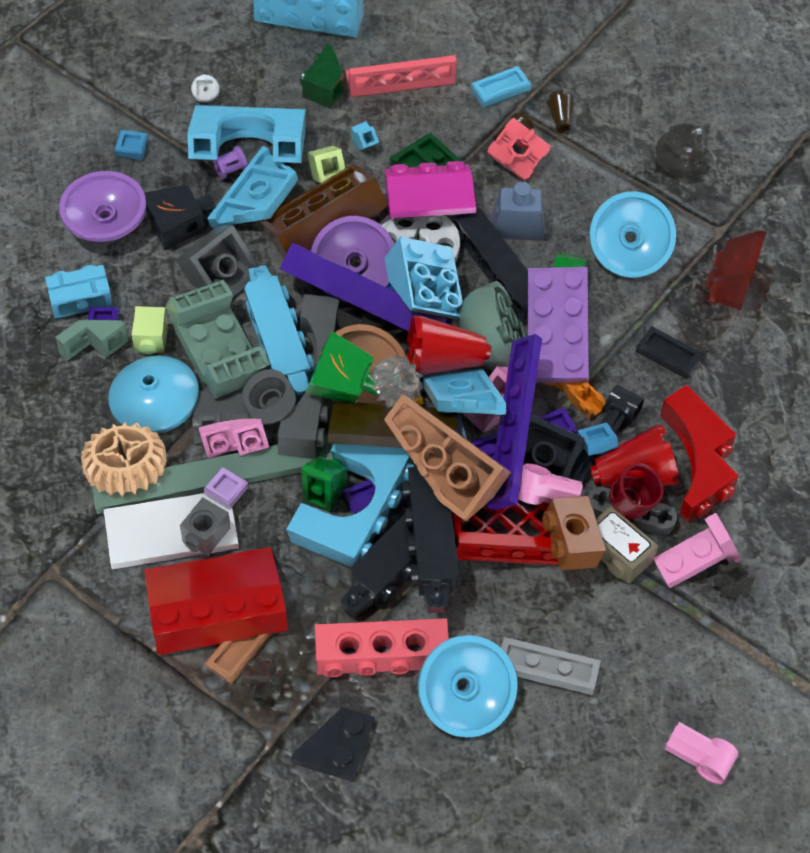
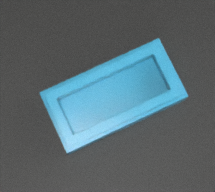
(500, 86)

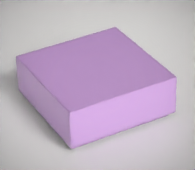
(226, 488)

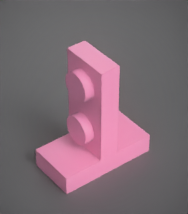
(697, 553)

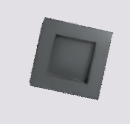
(204, 515)

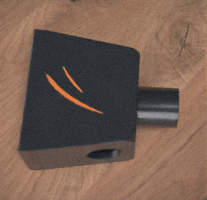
(176, 214)

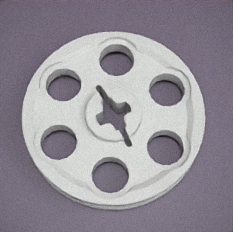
(446, 234)

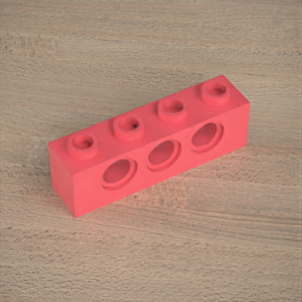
(369, 635)

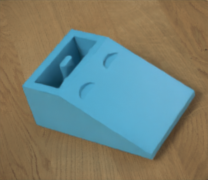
(425, 277)

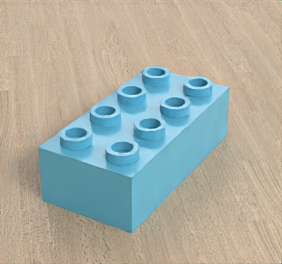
(325, 16)

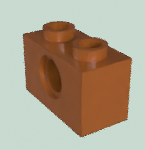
(573, 533)

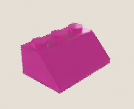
(429, 190)

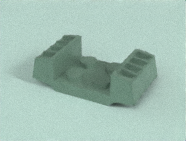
(215, 338)

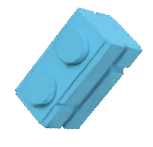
(78, 290)

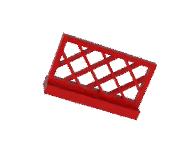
(509, 547)

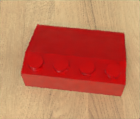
(215, 600)

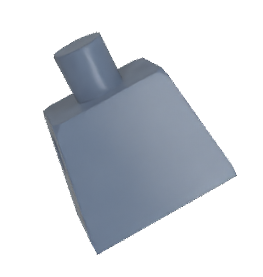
(519, 213)

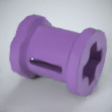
(235, 159)

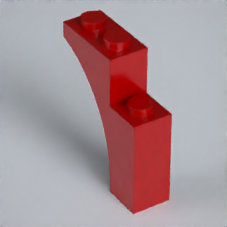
(707, 444)

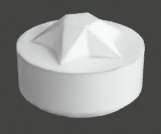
(205, 88)

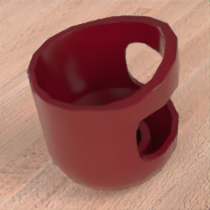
(633, 495)

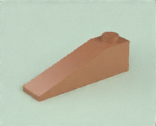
(452, 466)

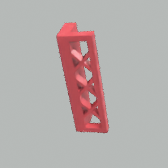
(401, 76)

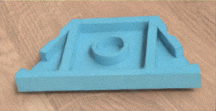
(255, 192)
(464, 392)

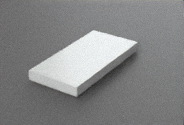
(152, 531)

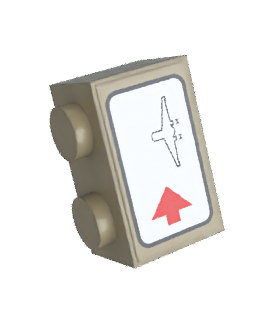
(626, 546)

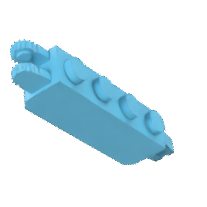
(276, 328)

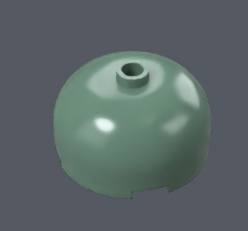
(489, 314)

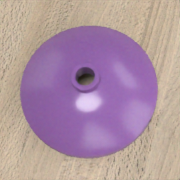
(102, 206)
(356, 238)

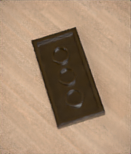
(365, 424)

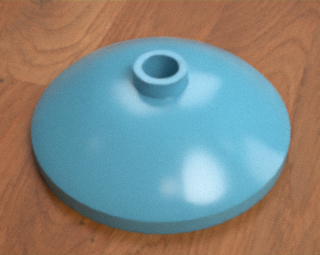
(646, 220)
(158, 405)
(488, 692)

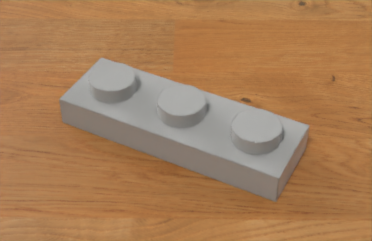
(552, 666)

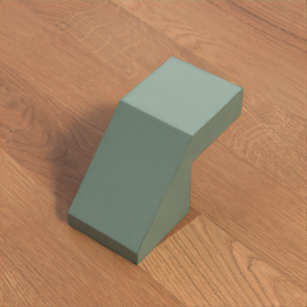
(103, 335)

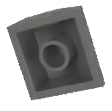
(218, 258)

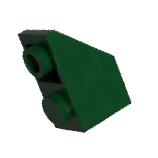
(324, 79)

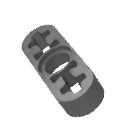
(650, 525)

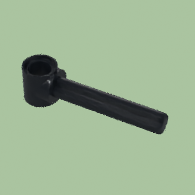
(621, 407)

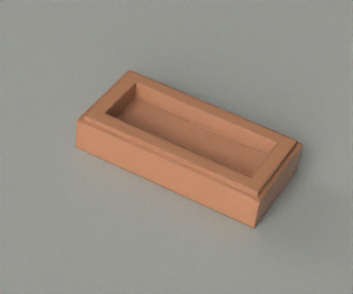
(233, 656)

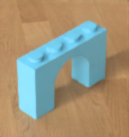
(218, 124)
(352, 536)

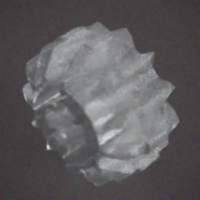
(396, 377)

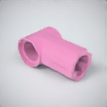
(541, 486)
(710, 757)

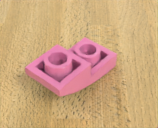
(233, 435)

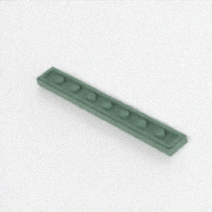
(194, 476)

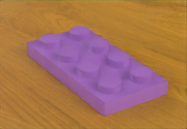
(561, 319)

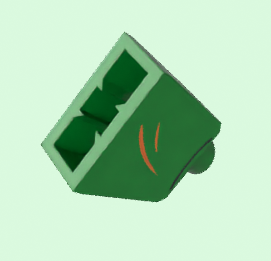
(341, 371)

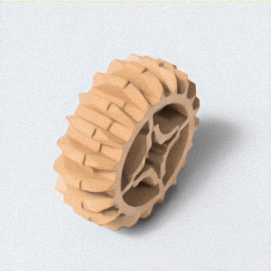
(123, 459)

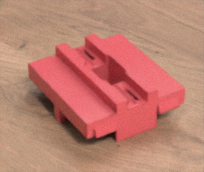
(518, 164)

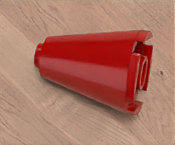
(443, 347)
(644, 448)

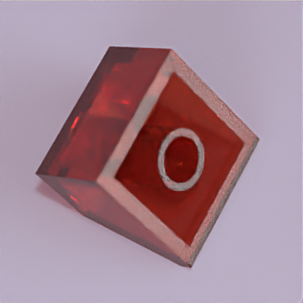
(735, 269)

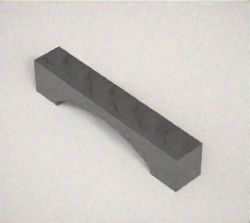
(301, 429)

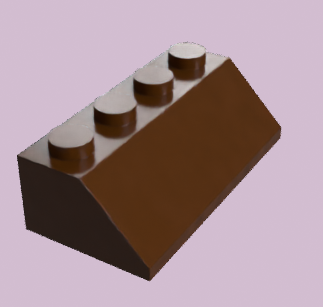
(342, 195)

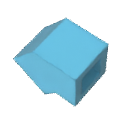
(363, 136)

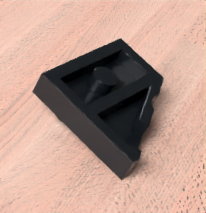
(336, 745)

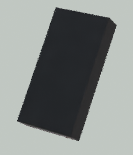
(669, 352)

